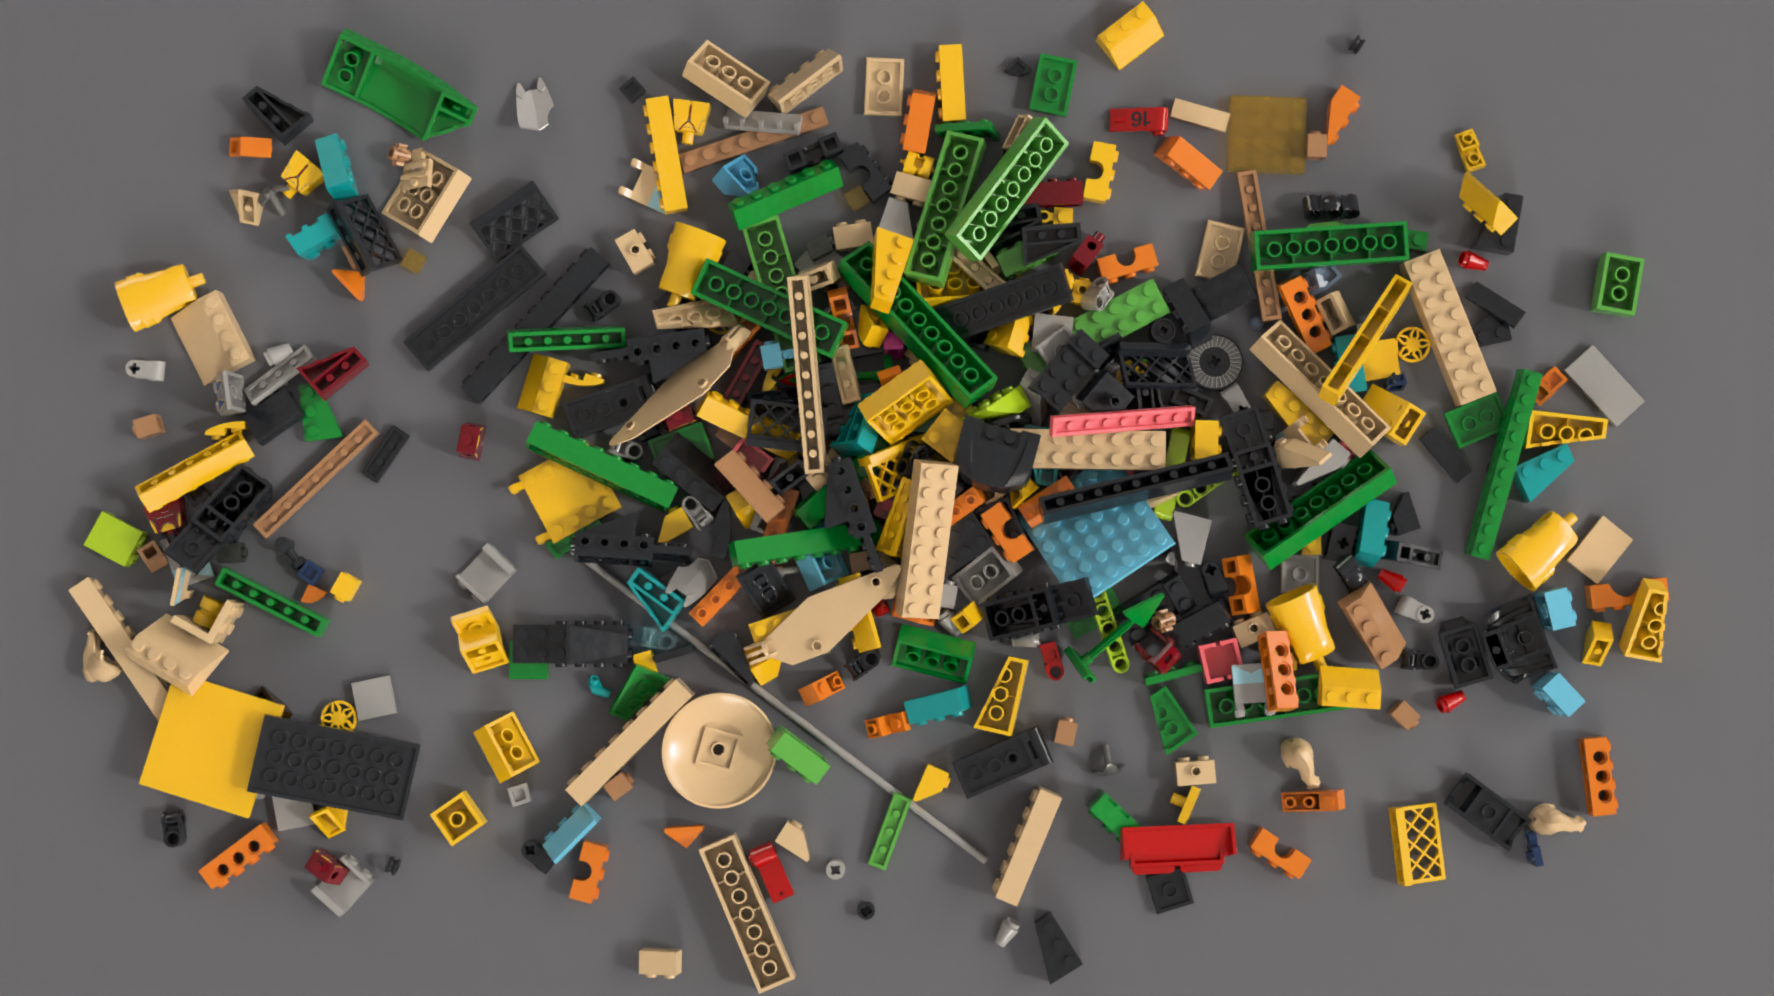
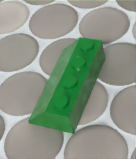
(933, 654)

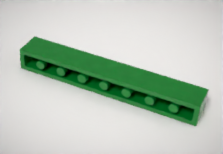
(796, 546)

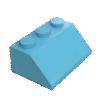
(822, 570)
(570, 832)

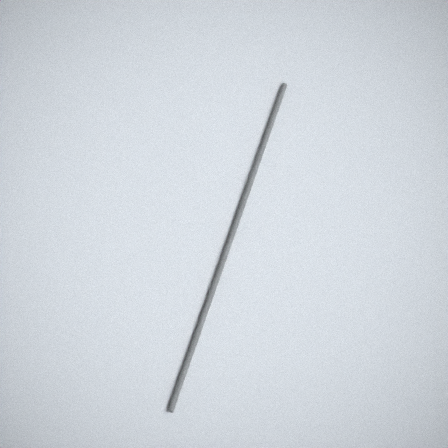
(800, 721)

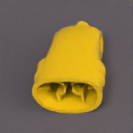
(685, 259)
(156, 294)
(1538, 550)
(1303, 618)

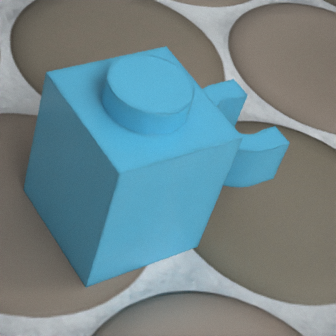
(773, 356)

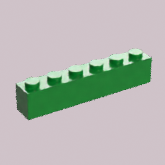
(785, 194)
(565, 338)
(812, 508)
(273, 601)

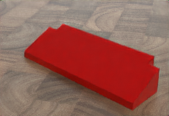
(1187, 846)

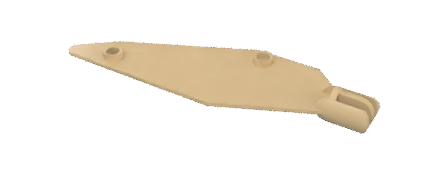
(684, 385)
(824, 619)

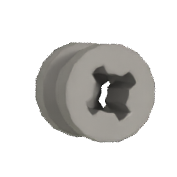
(833, 866)

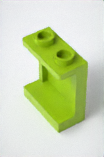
(116, 539)

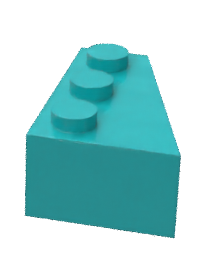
(336, 167)
(857, 435)
(1541, 470)
(1372, 533)
(652, 595)

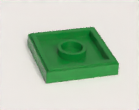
(527, 670)

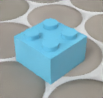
(1555, 608)
(1558, 694)

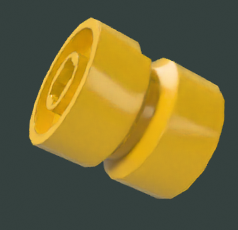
(209, 611)

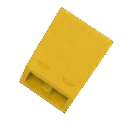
(1396, 412)

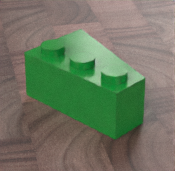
(1110, 814)

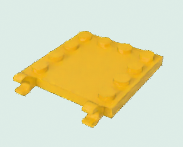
(565, 499)

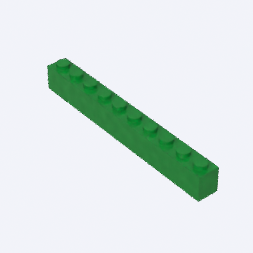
(1503, 463)

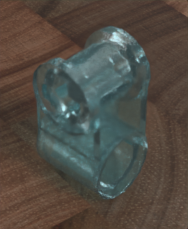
(654, 639)

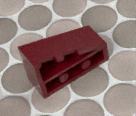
(333, 372)

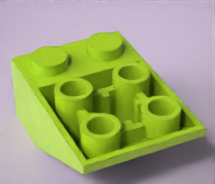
(1000, 405)

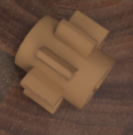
(399, 154)
(867, 488)
(1163, 620)

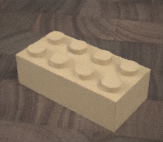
(726, 78)

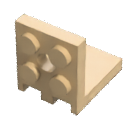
(222, 626)

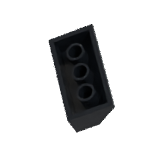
(693, 471)

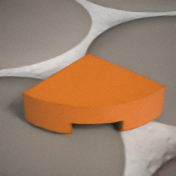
(313, 594)

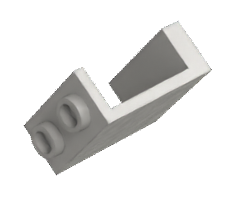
(486, 574)
(341, 897)

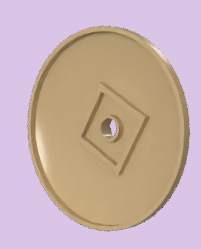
(725, 777)

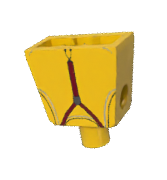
(690, 118)
(301, 175)

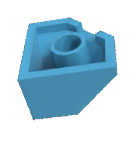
(737, 177)

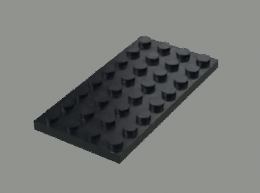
(333, 767)

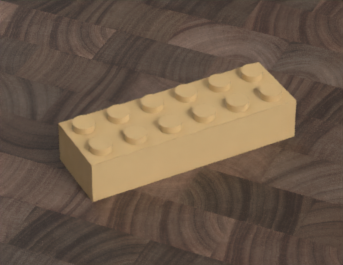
(1027, 845)

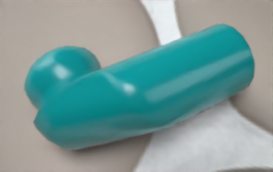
(596, 687)

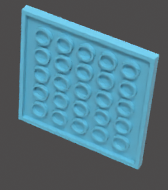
(1102, 543)

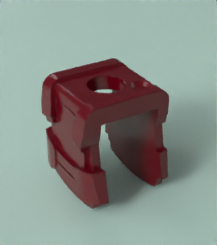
(1158, 662)

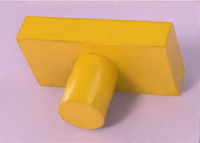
(1186, 803)

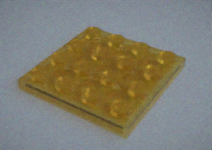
(1267, 134)

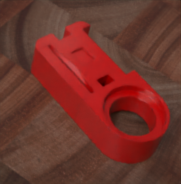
(1051, 658)

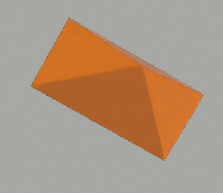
(352, 281)
(684, 834)

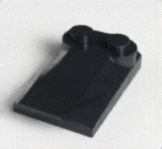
(1464, 652)

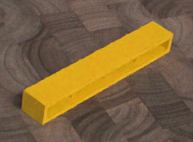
(1365, 340)

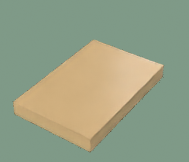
(884, 87)
(1219, 249)
(1599, 550)

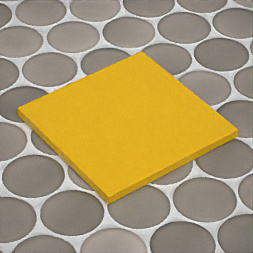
(208, 746)

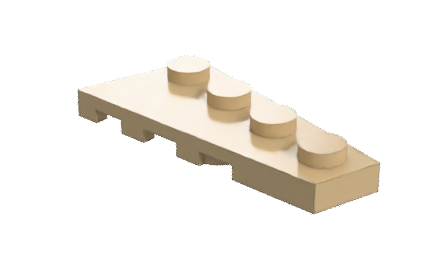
(693, 315)

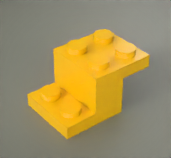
(946, 430)
(480, 639)

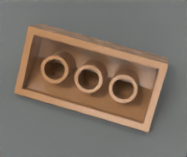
(750, 486)
(1373, 625)

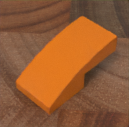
(1549, 384)

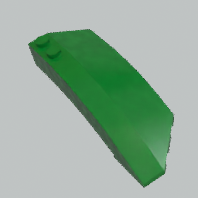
(396, 87)

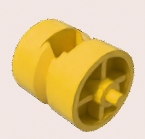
(918, 165)

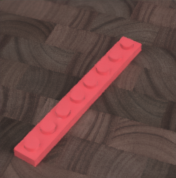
(1121, 420)

